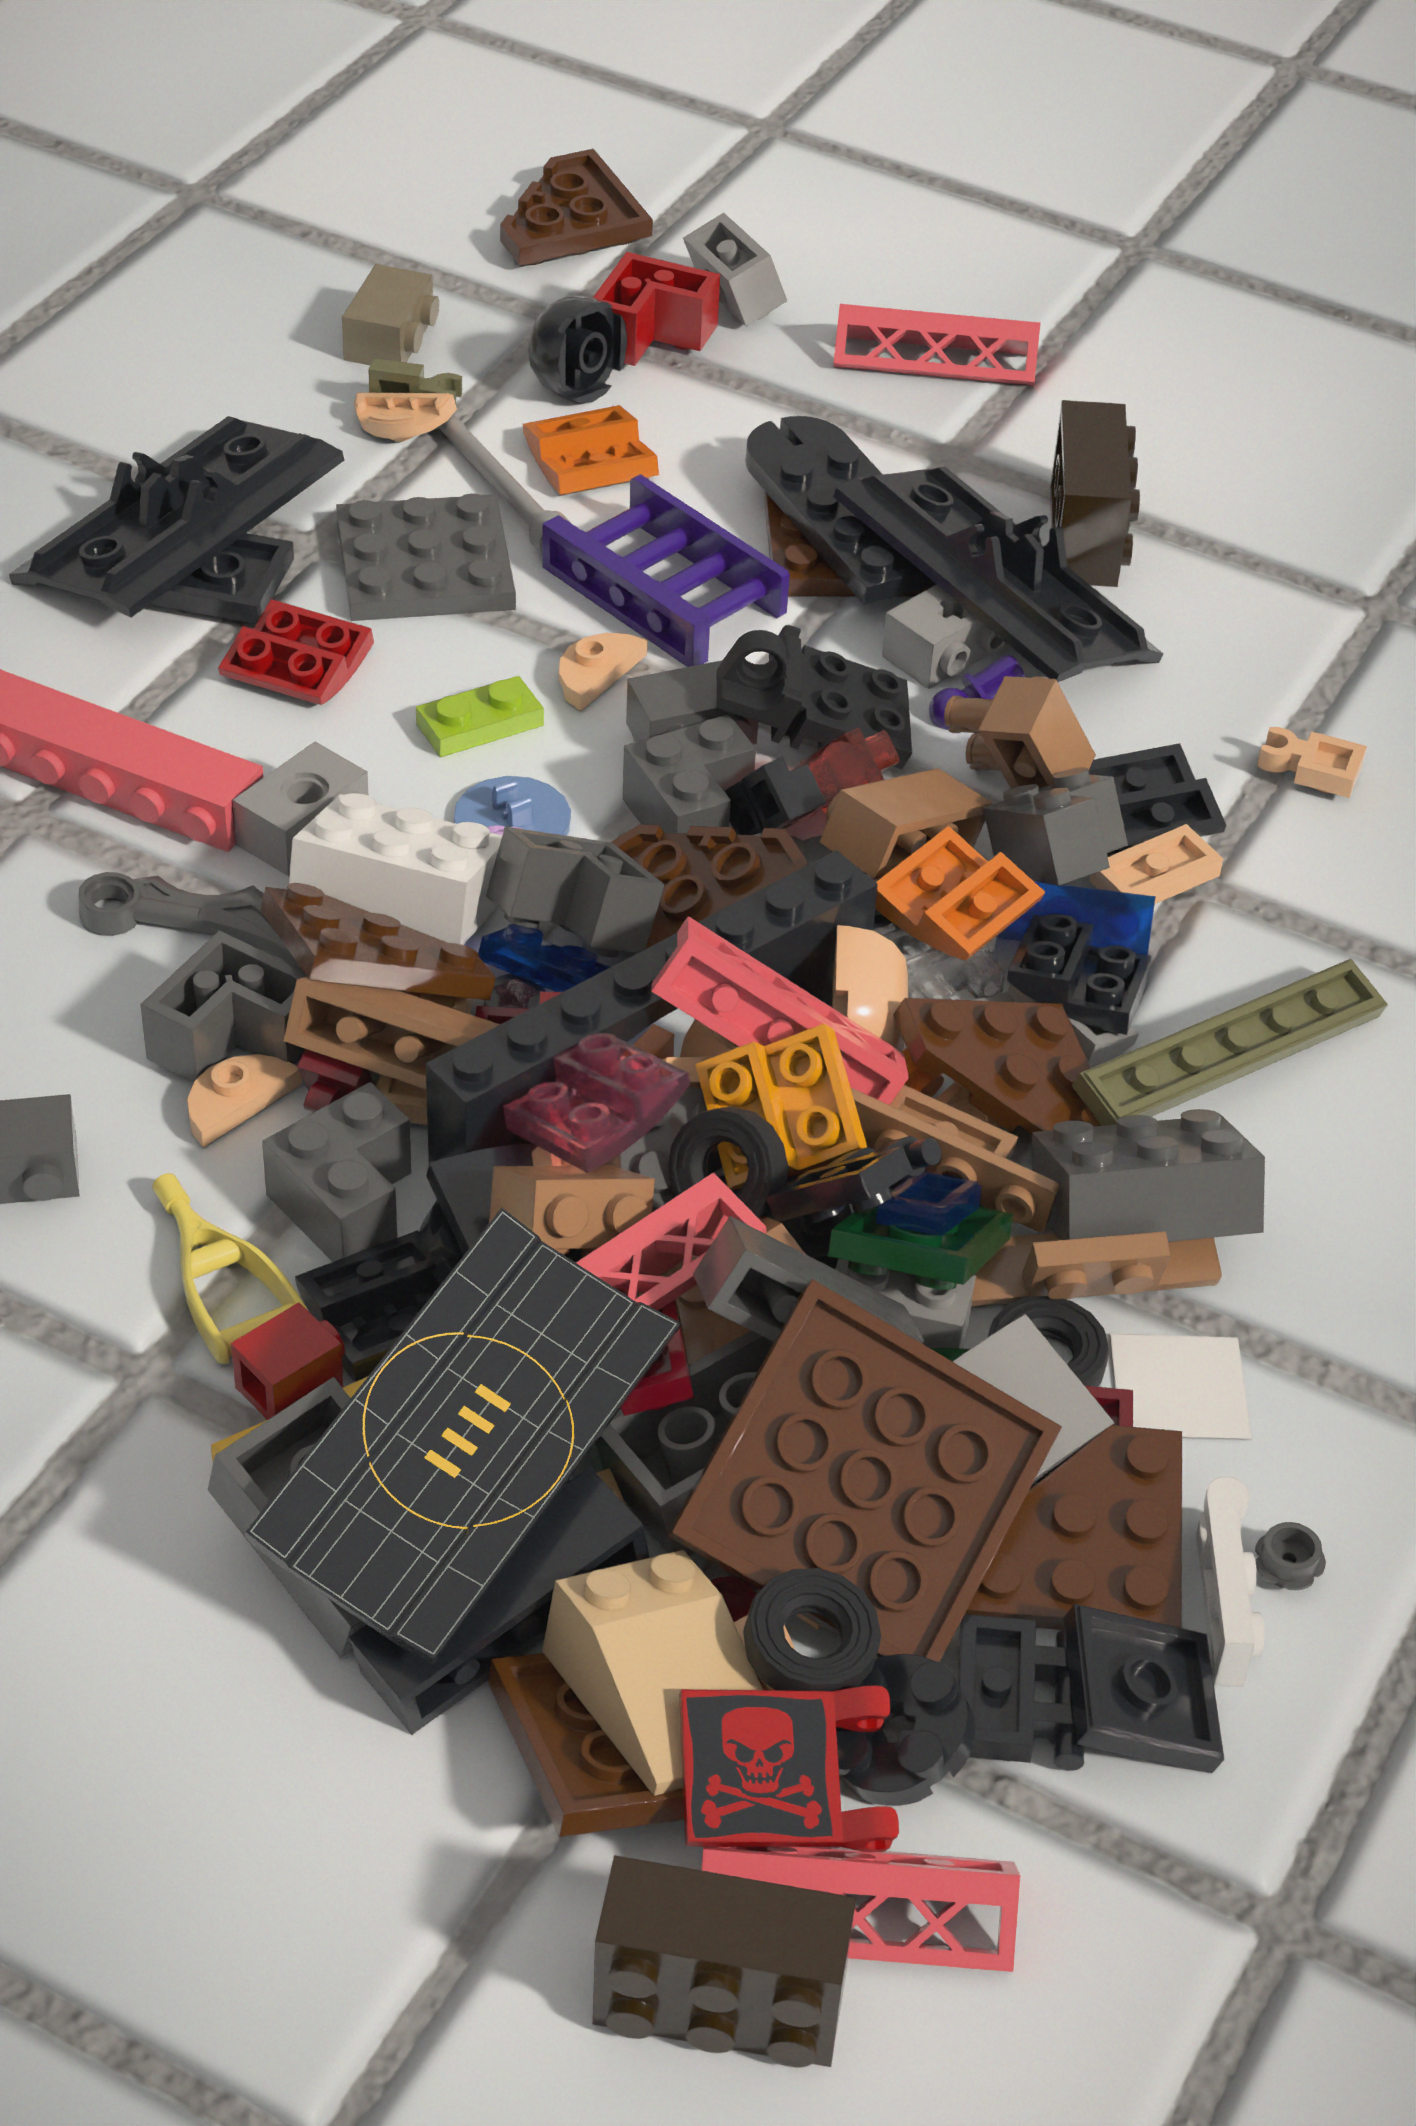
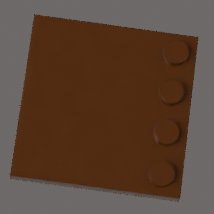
(867, 1466)

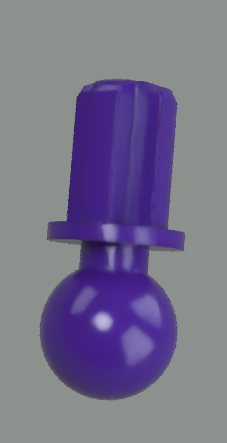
(981, 685)

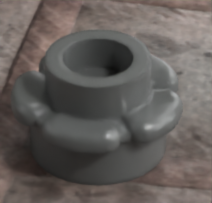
(1293, 1543)

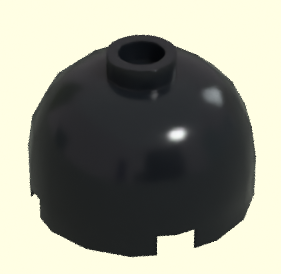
(577, 347)

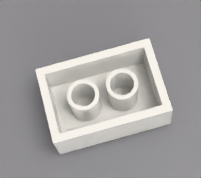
(399, 864)

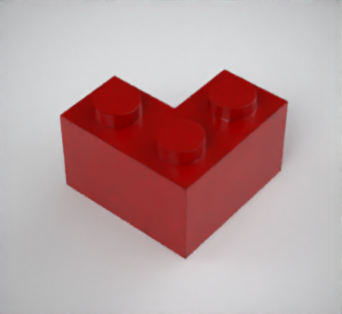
(662, 303)

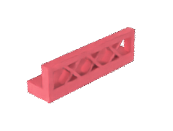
(937, 332)
(756, 1004)
(665, 1238)
(897, 1876)

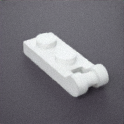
(1228, 1582)

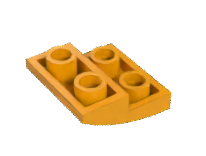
(795, 1088)

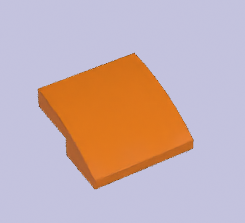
(590, 449)
(955, 895)

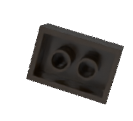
(1095, 489)
(721, 1961)

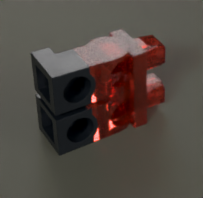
(784, 797)

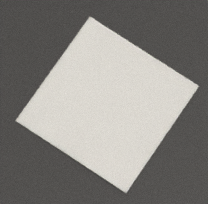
(1183, 1383)

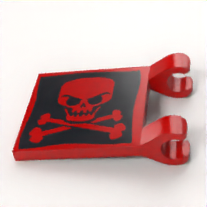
(768, 1769)

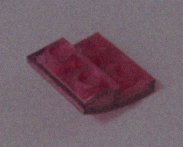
(599, 1104)

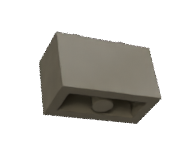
(389, 315)

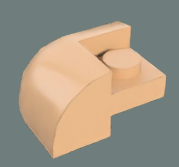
(869, 981)

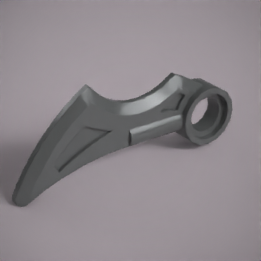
(163, 904)

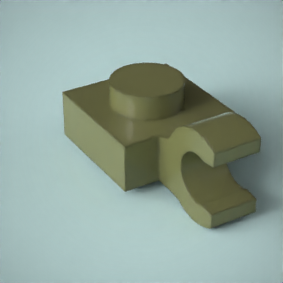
(404, 377)

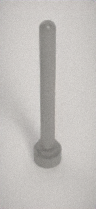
(499, 478)

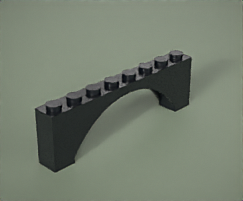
(782, 926)

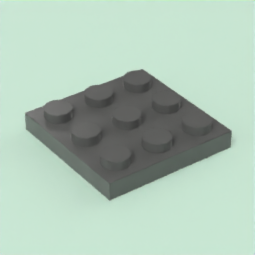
(425, 557)

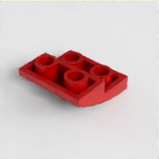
(297, 652)

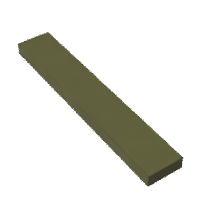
(1230, 1044)

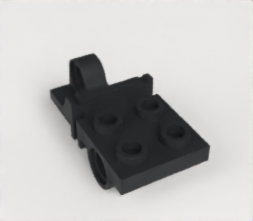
(812, 692)

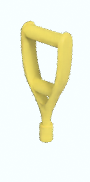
(220, 1251)

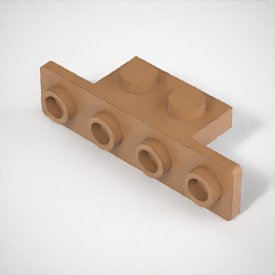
(968, 1151)
(1094, 1267)

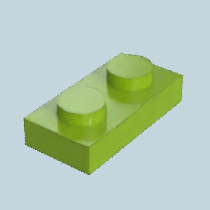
(479, 716)

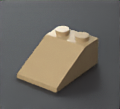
(633, 1642)

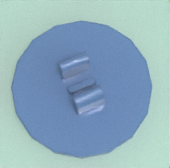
(515, 803)

